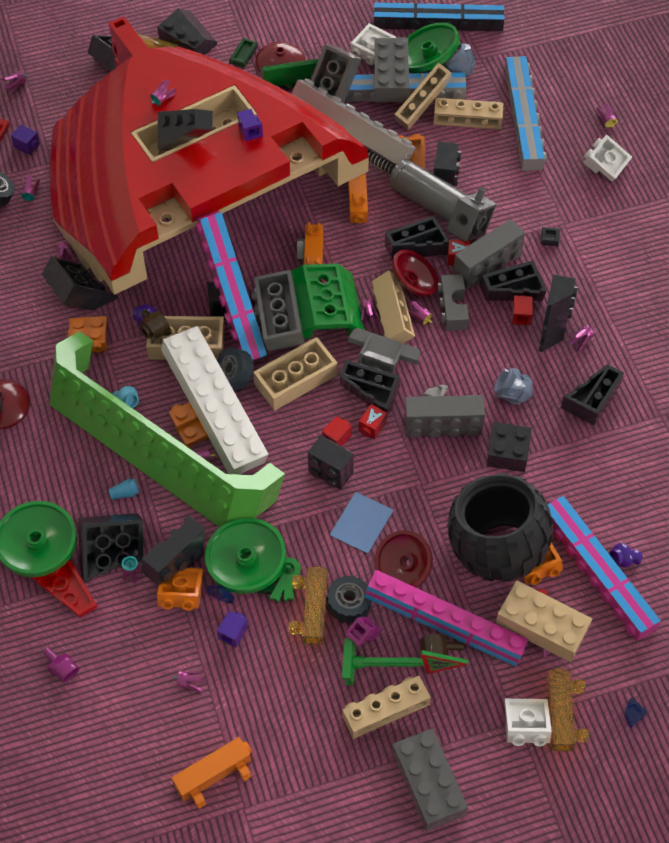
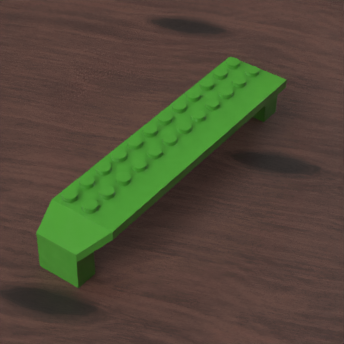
(150, 448)

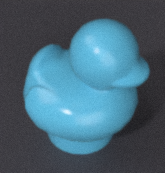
(127, 395)

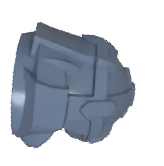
(462, 61)
(513, 386)

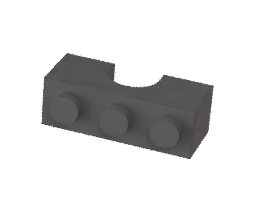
(454, 315)

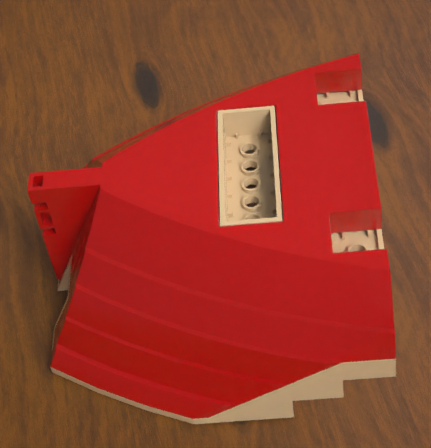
(117, 186)

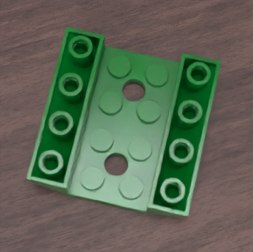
(337, 294)

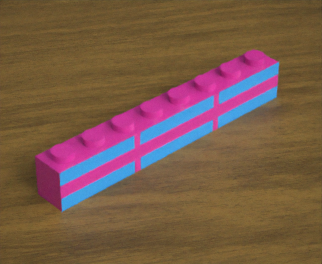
(230, 283)
(602, 570)
(446, 618)

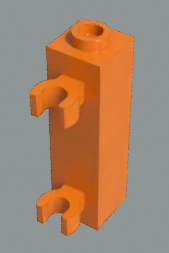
(358, 199)
(313, 244)
(212, 769)

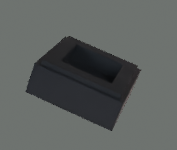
(550, 236)

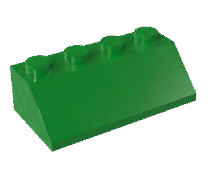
(288, 73)

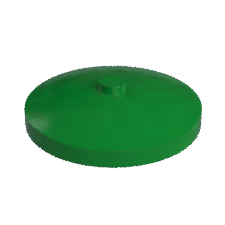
(431, 46)
(36, 538)
(245, 555)

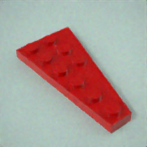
(69, 589)

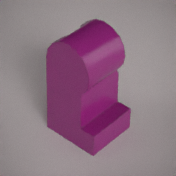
(363, 630)

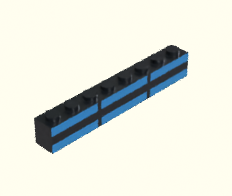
(420, 15)

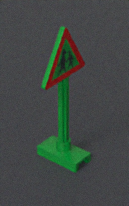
(432, 661)

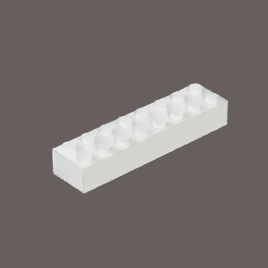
(214, 401)

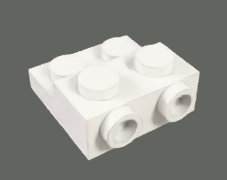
(363, 44)
(607, 158)
(527, 721)

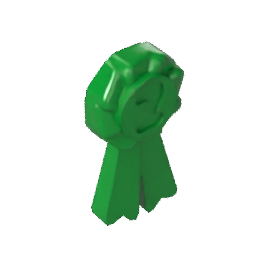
(284, 584)

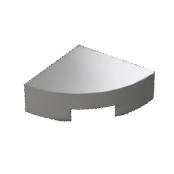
(300, 248)
(436, 391)

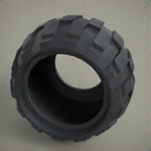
(494, 503)

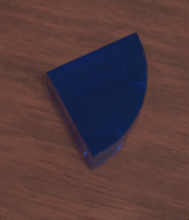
(220, 593)
(634, 712)

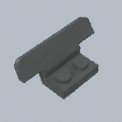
(381, 351)

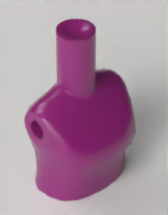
(61, 665)

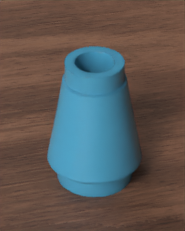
(125, 489)

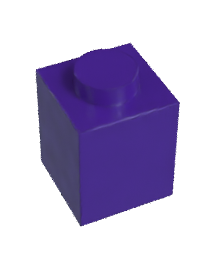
(25, 139)
(232, 628)

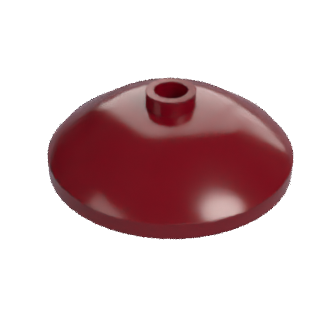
(278, 53)
(415, 273)
(15, 403)
(397, 549)

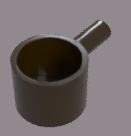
(154, 325)
(438, 644)

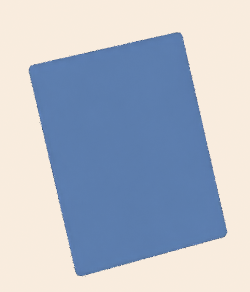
(361, 522)

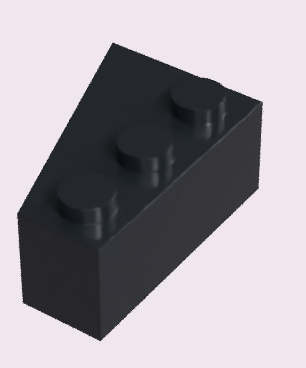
(182, 126)
(421, 237)
(513, 281)
(370, 384)
(594, 395)
(175, 553)

